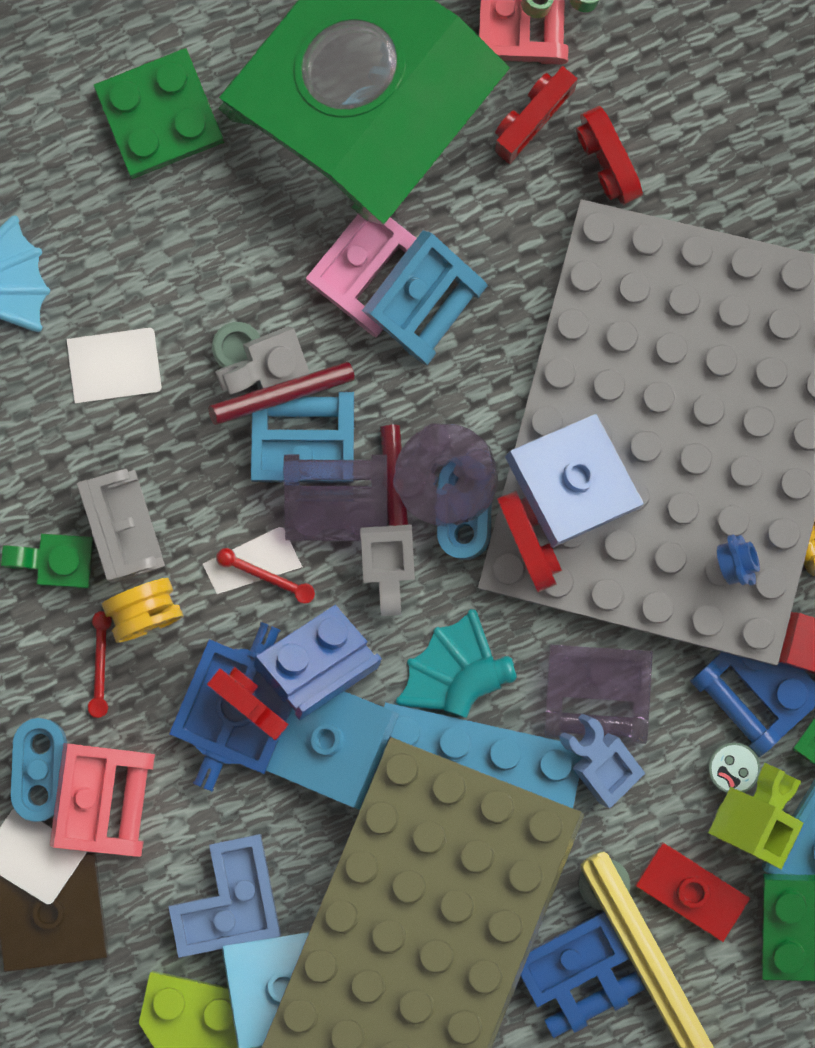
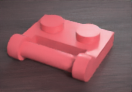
(507, 32)
(86, 799)

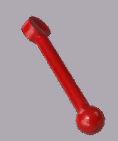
(304, 592)
(98, 706)

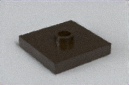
(57, 932)

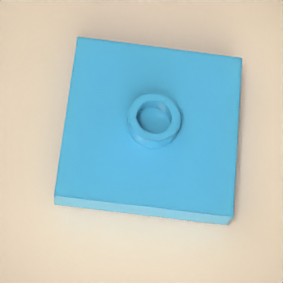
(257, 981)

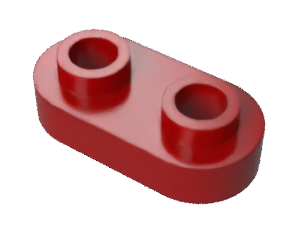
(618, 173)
(538, 559)

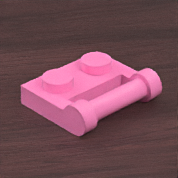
(355, 262)

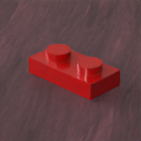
(547, 97)

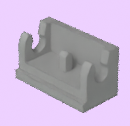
(121, 525)

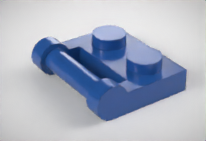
(781, 688)

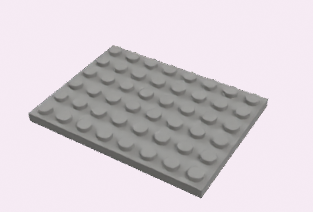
(707, 390)

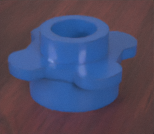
(738, 561)

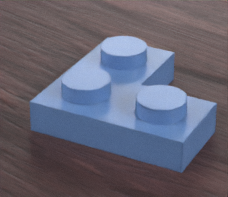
(241, 910)

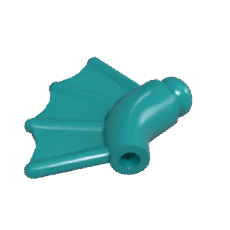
(455, 669)

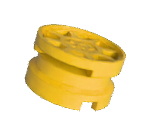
(142, 609)

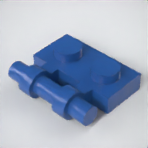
(570, 961)

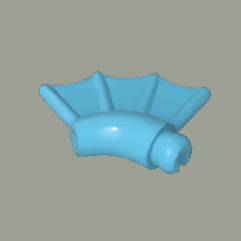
(20, 281)

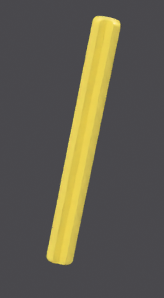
(644, 952)

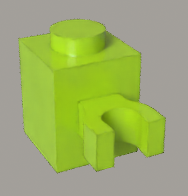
(758, 821)

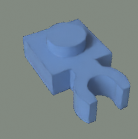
(605, 762)

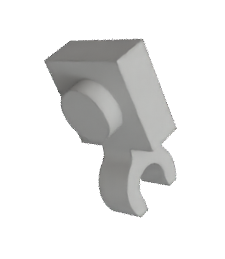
(268, 362)
(388, 560)

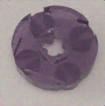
(474, 466)

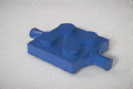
(218, 726)

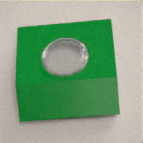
(366, 92)

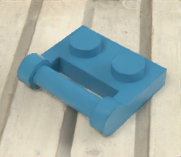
(415, 289)
(271, 445)

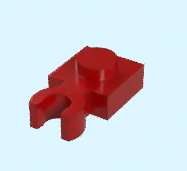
(238, 691)

